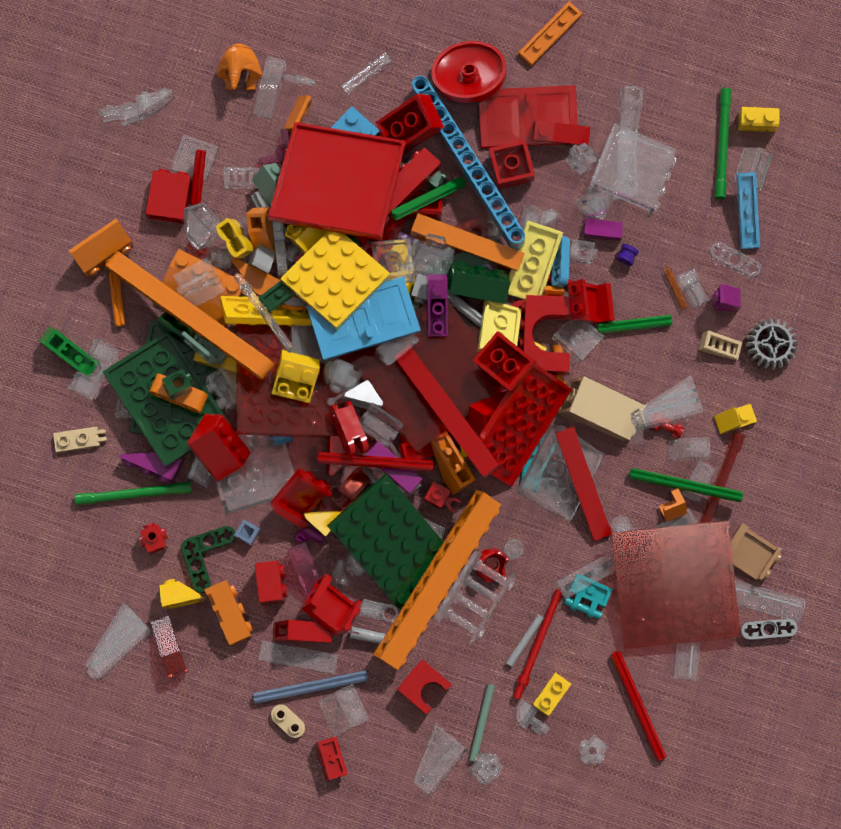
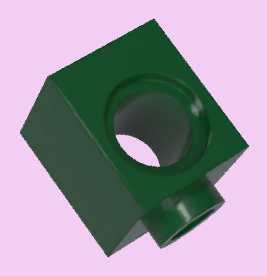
(174, 392)

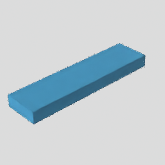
(748, 210)

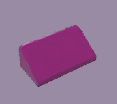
(603, 229)

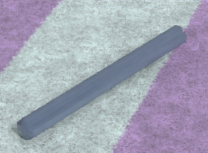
(309, 687)

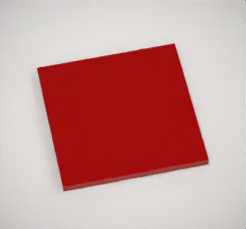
(337, 181)

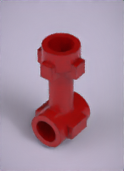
(675, 430)

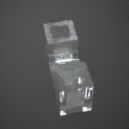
(89, 385)

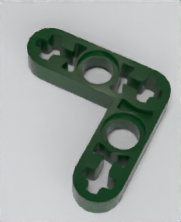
(201, 548)

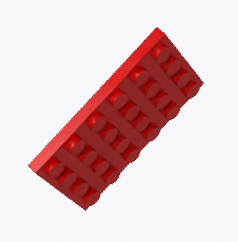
(522, 421)

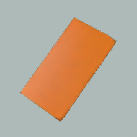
(299, 111)

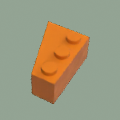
(229, 612)

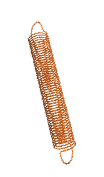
(673, 282)

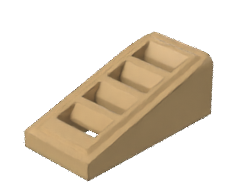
(706, 336)

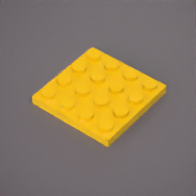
(335, 278)

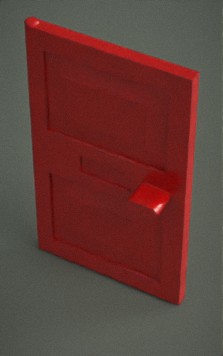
(511, 113)

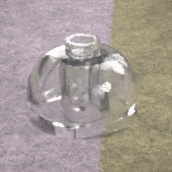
(595, 204)
(341, 375)

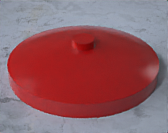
(469, 71)

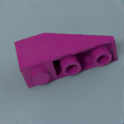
(437, 304)
(151, 464)

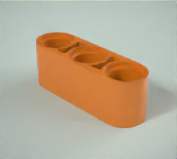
(192, 400)

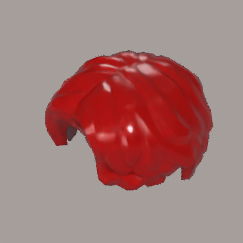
(495, 560)

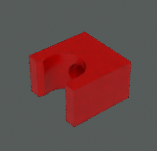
(416, 680)

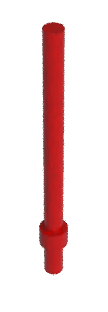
(523, 680)

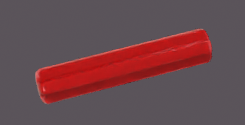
(198, 176)

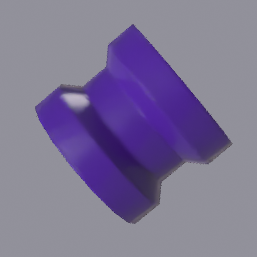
(627, 254)

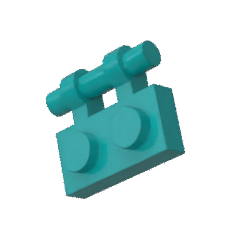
(596, 593)

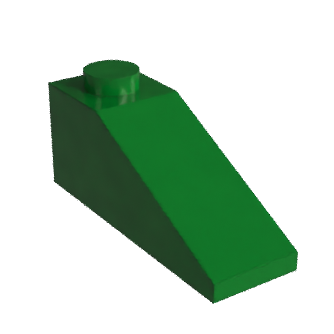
(67, 351)

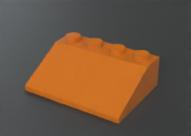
(212, 307)

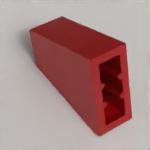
(301, 632)

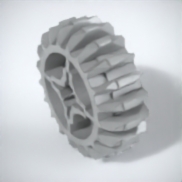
(772, 328)

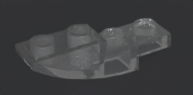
(145, 106)

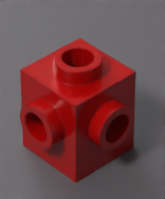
(158, 543)

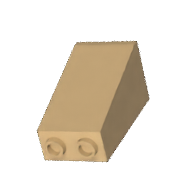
(600, 408)

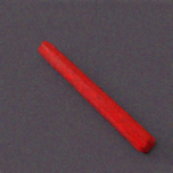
(375, 461)
(638, 706)

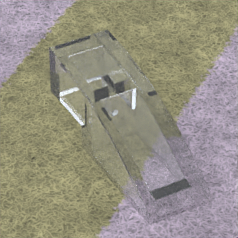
(269, 87)

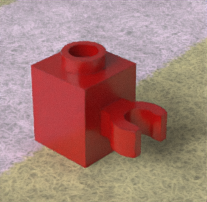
(439, 496)

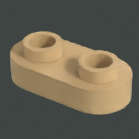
(287, 721)

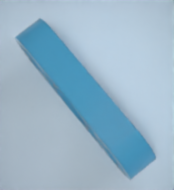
(560, 266)

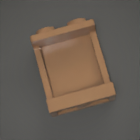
(753, 553)

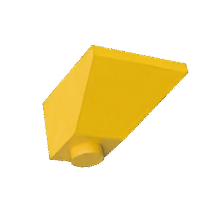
(176, 594)

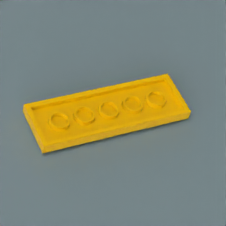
(242, 311)

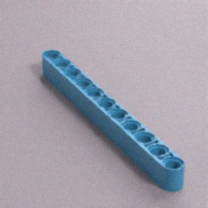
(473, 169)

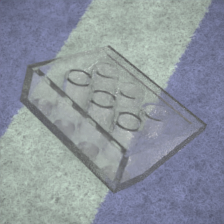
(548, 478)
(258, 479)

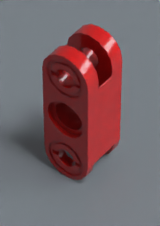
(349, 428)

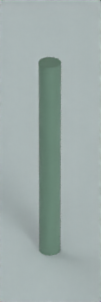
(482, 721)

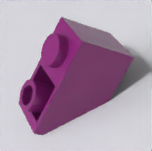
(726, 298)

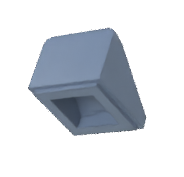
(247, 532)

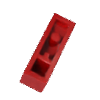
(560, 133)

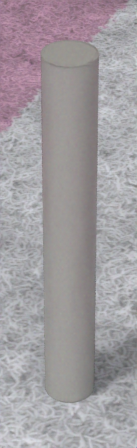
(524, 641)

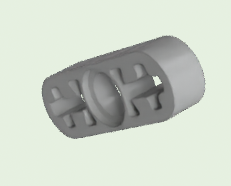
(783, 633)

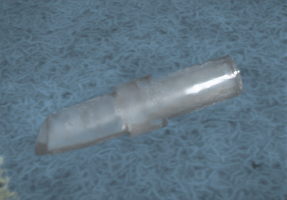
(298, 80)

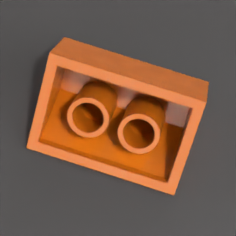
(100, 247)

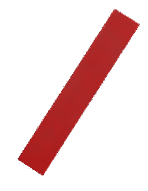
(583, 483)

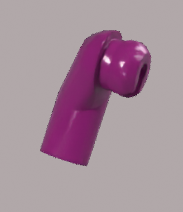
(309, 533)

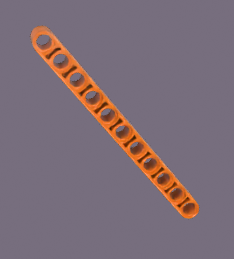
(189, 315)

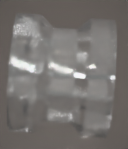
(513, 546)

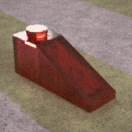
(168, 646)

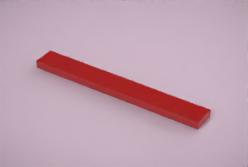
(448, 413)

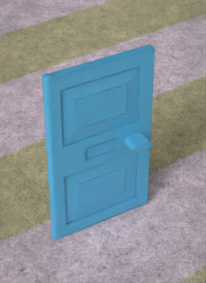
(379, 320)

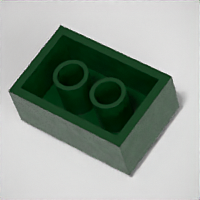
(478, 282)

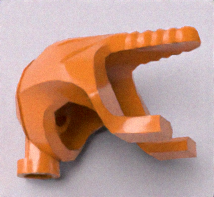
(233, 61)

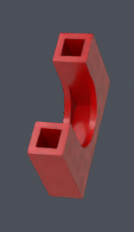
(537, 309)

